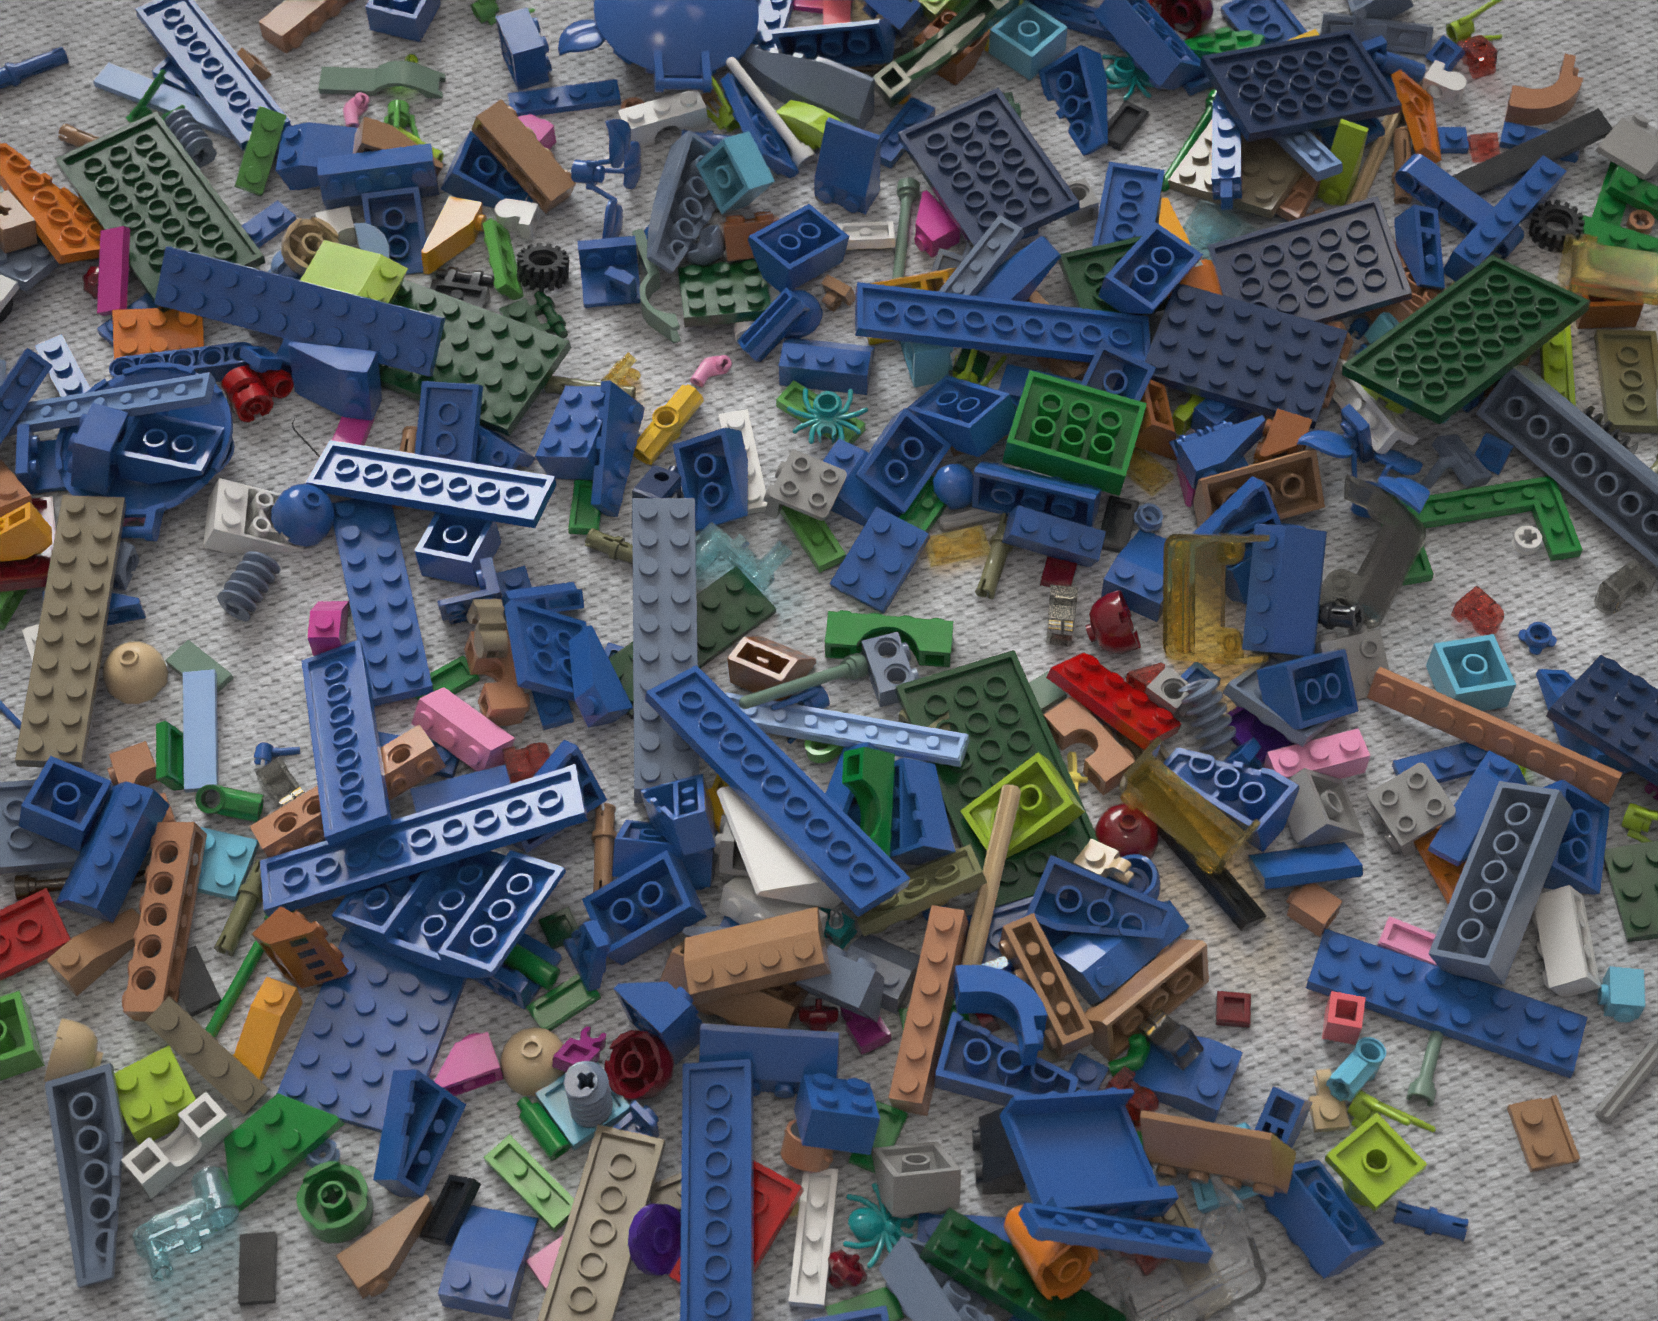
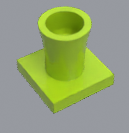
(1374, 1163)

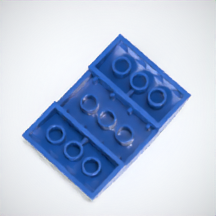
(454, 915)

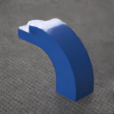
(1004, 996)

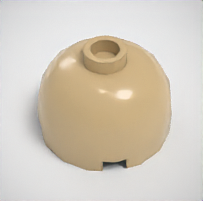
(303, 241)
(135, 672)
(73, 1050)
(529, 1060)

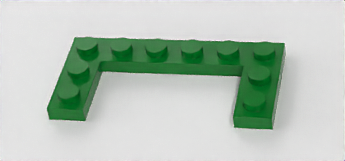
(1530, 495)

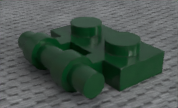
(527, 314)

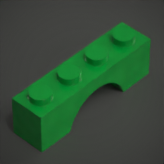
(927, 638)
(870, 779)

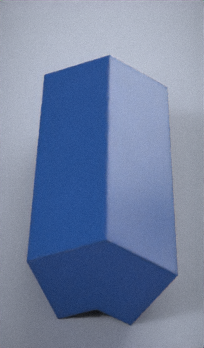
(773, 325)
(548, 597)

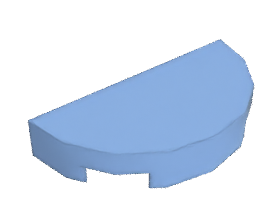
(372, 239)

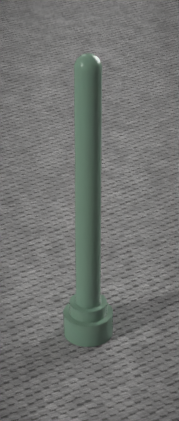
(908, 192)
(852, 668)
(1423, 1085)

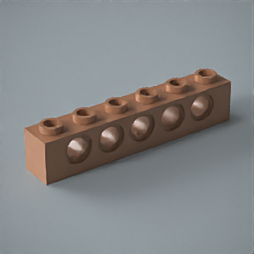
(299, 823)
(187, 843)

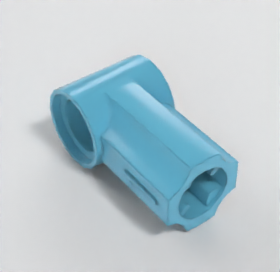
(1357, 1069)

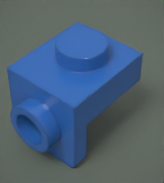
(640, 1120)

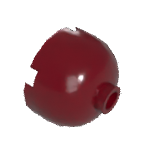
(1186, 10)
(1112, 624)
(1127, 831)
(639, 1065)

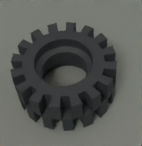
(1555, 213)
(543, 267)

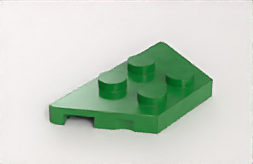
(1223, 40)
(1619, 236)
(273, 1144)

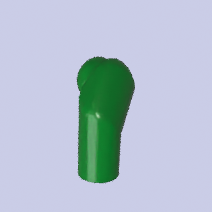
(1135, 1057)

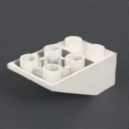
(241, 520)

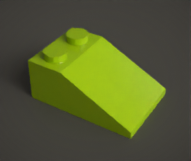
(355, 271)
(1042, 810)

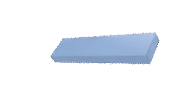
(200, 729)

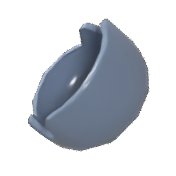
(709, 247)

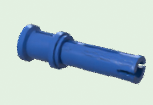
(13, 73)

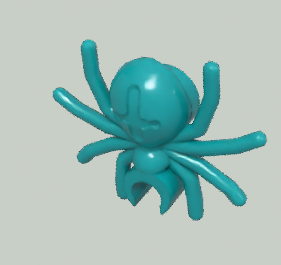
(1123, 73)
(827, 415)
(875, 1225)

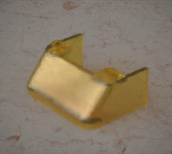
(1608, 270)
(1196, 598)
(1183, 812)

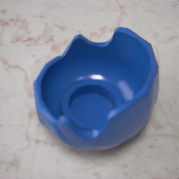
(954, 486)

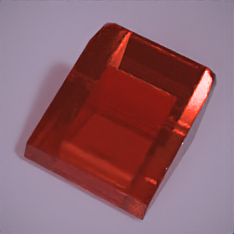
(1483, 146)
(1144, 676)

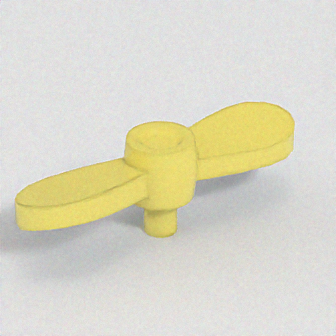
(1072, 768)

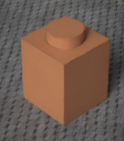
(1313, 907)

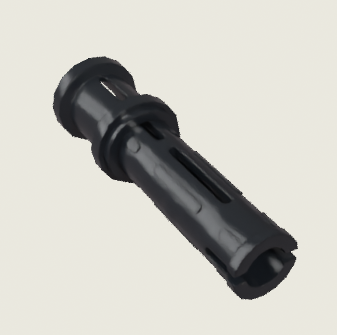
(1341, 616)

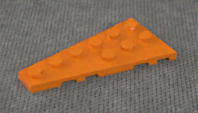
(59, 214)

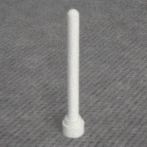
(800, 152)

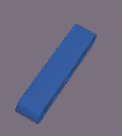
(1453, 200)
(214, 359)

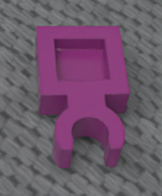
(864, 1032)
(579, 1050)

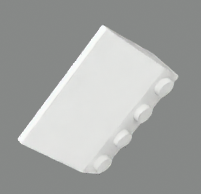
(769, 861)

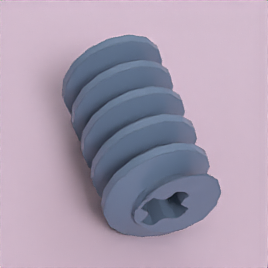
(191, 137)
(247, 583)
(1209, 713)
(588, 1093)

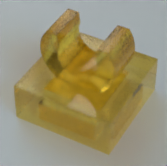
(622, 369)

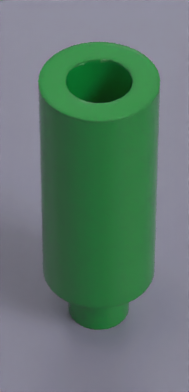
(532, 967)
(542, 1129)

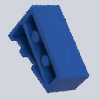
(1241, 512)
(564, 756)
(682, 814)
(918, 814)
(414, 1132)

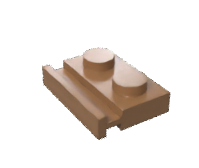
(1543, 1133)

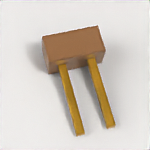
(708, 97)

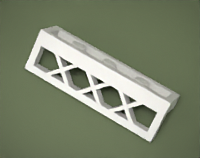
(1385, 425)

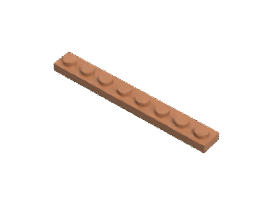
(1493, 734)

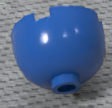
(303, 514)

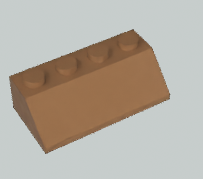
(1290, 479)
(755, 956)
(1161, 984)
(763, 1008)
(1214, 1149)

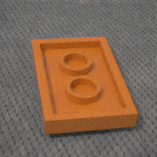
(155, 331)

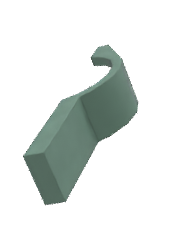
(371, 80)
(662, 322)

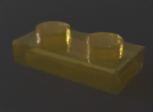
(1148, 472)
(957, 546)

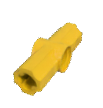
(676, 413)

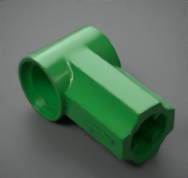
(232, 803)

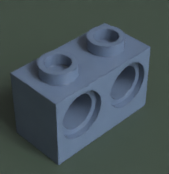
(885, 670)

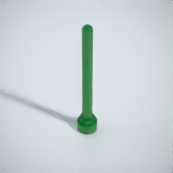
(1193, 137)
(235, 988)

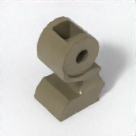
(490, 632)

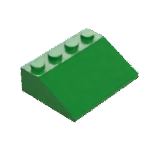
(1074, 432)

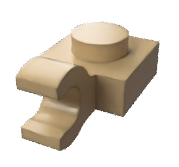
(1104, 862)
(1327, 1111)

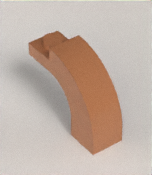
(1547, 104)

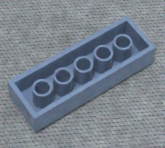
(1501, 882)

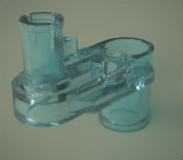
(714, 542)
(187, 1223)

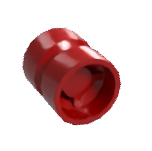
(247, 393)

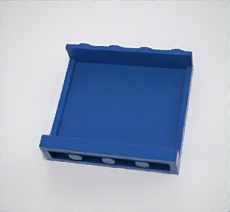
(1084, 1153)

